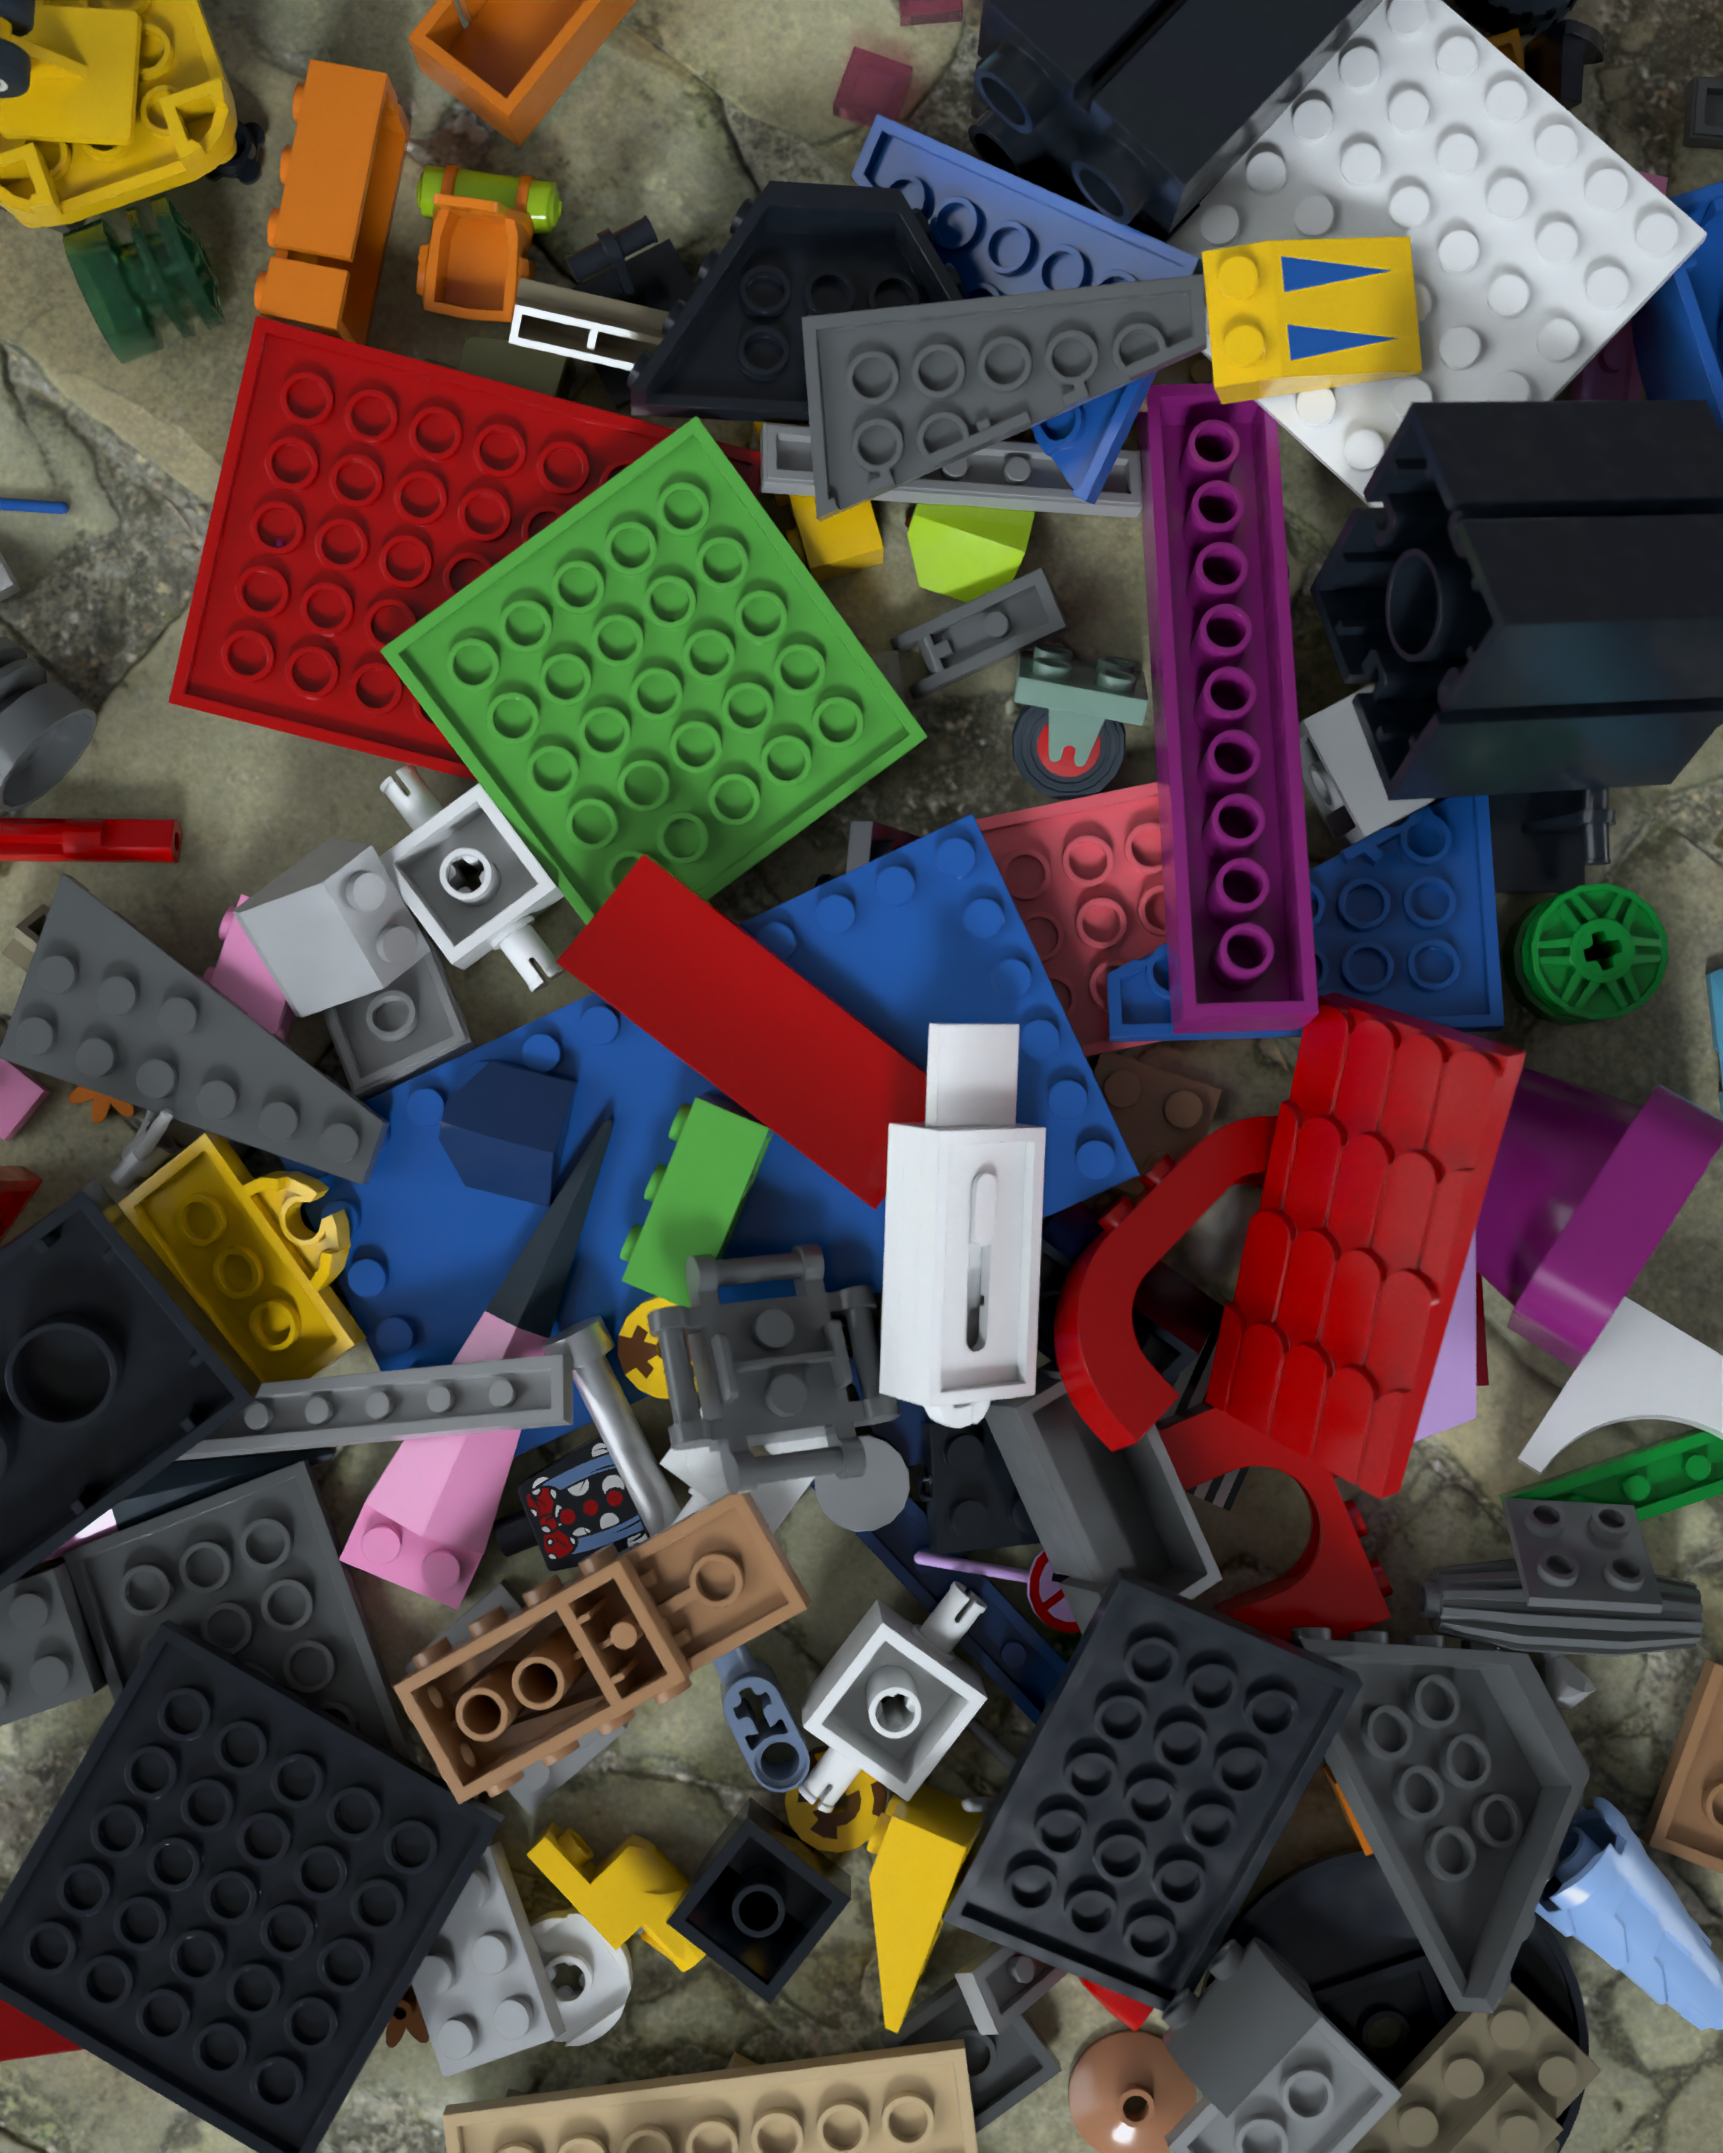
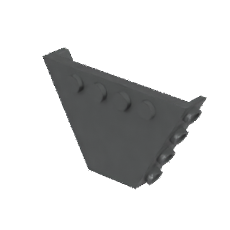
(1458, 1791)

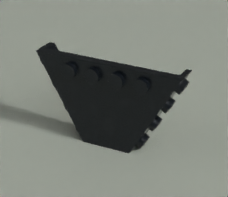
(790, 257)

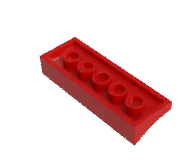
(750, 1025)

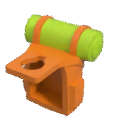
(480, 239)

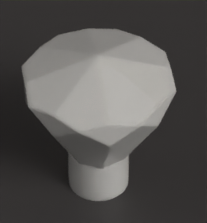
(1563, 1680)

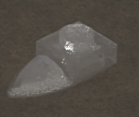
(1217, 1238)

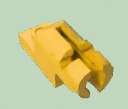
(624, 1892)

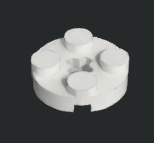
(604, 1976)

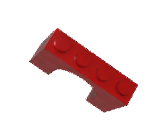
(1332, 1578)

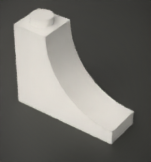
(1633, 1373)

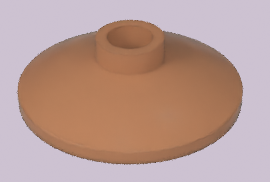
(1123, 2067)

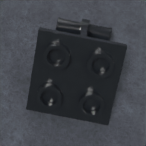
(648, 279)
(1548, 838)

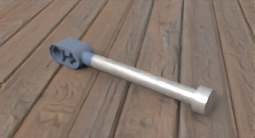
(658, 1509)

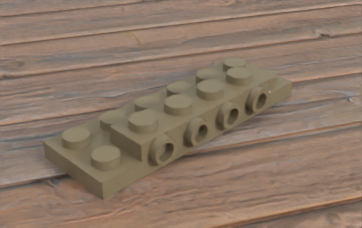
(1485, 2086)

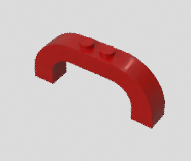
(1093, 1324)

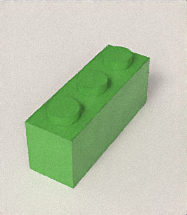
(695, 1195)

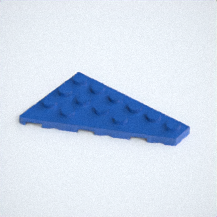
(1021, 240)

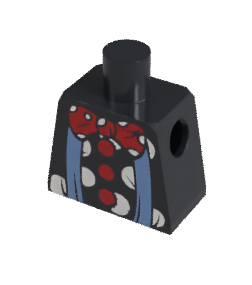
(572, 1509)

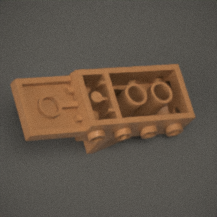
(597, 1645)

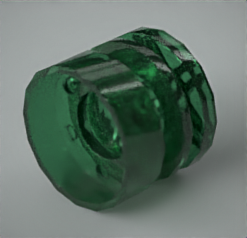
(144, 278)

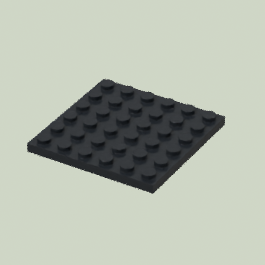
(234, 1895)

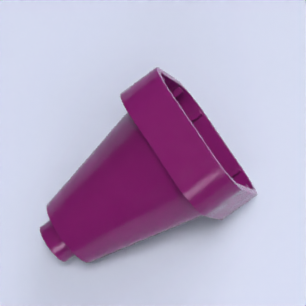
(1584, 1202)

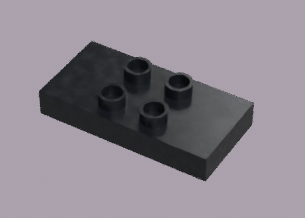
(98, 1374)

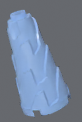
(1631, 1916)

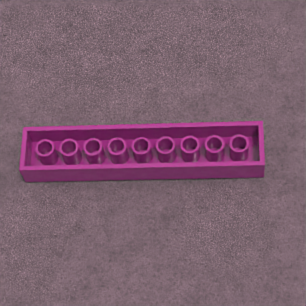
(1225, 715)

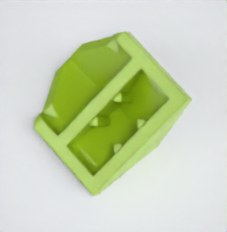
(967, 548)

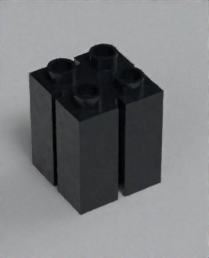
(1143, 97)
(1534, 596)

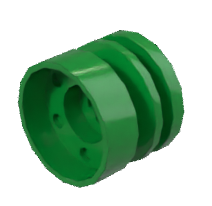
(1548, 963)

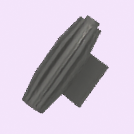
(1572, 1589)

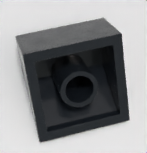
(760, 1900)

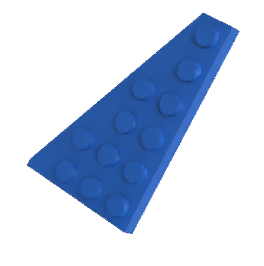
(1393, 924)

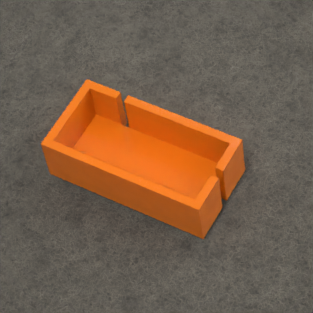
(512, 54)
(335, 202)

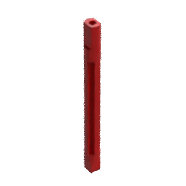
(90, 840)

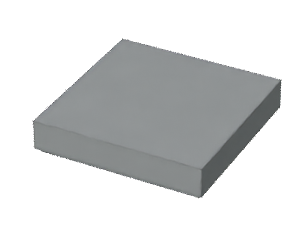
(400, 1029)

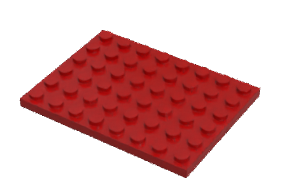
(390, 502)

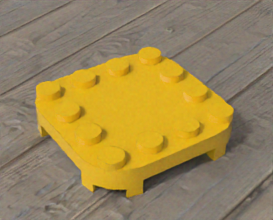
(180, 134)

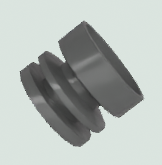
(40, 729)

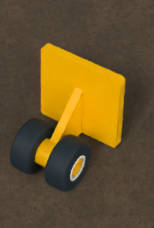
(68, 73)

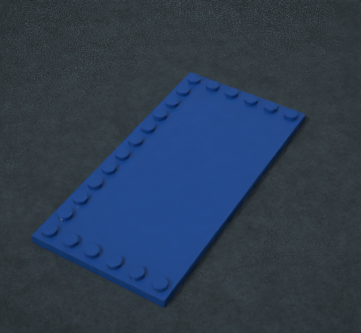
(892, 942)

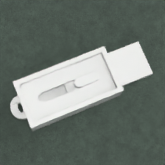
(963, 1233)

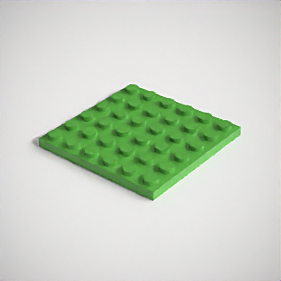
(655, 682)

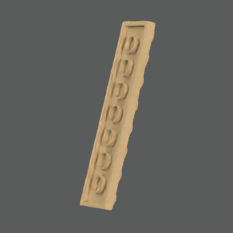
(827, 2104)

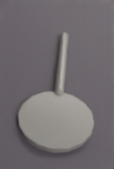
(867, 1500)

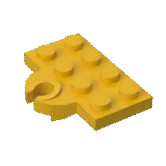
(251, 1257)

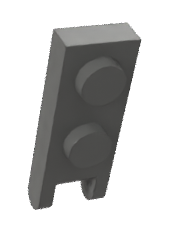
(985, 631)

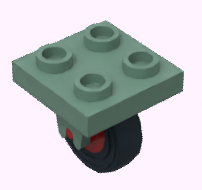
(1073, 719)

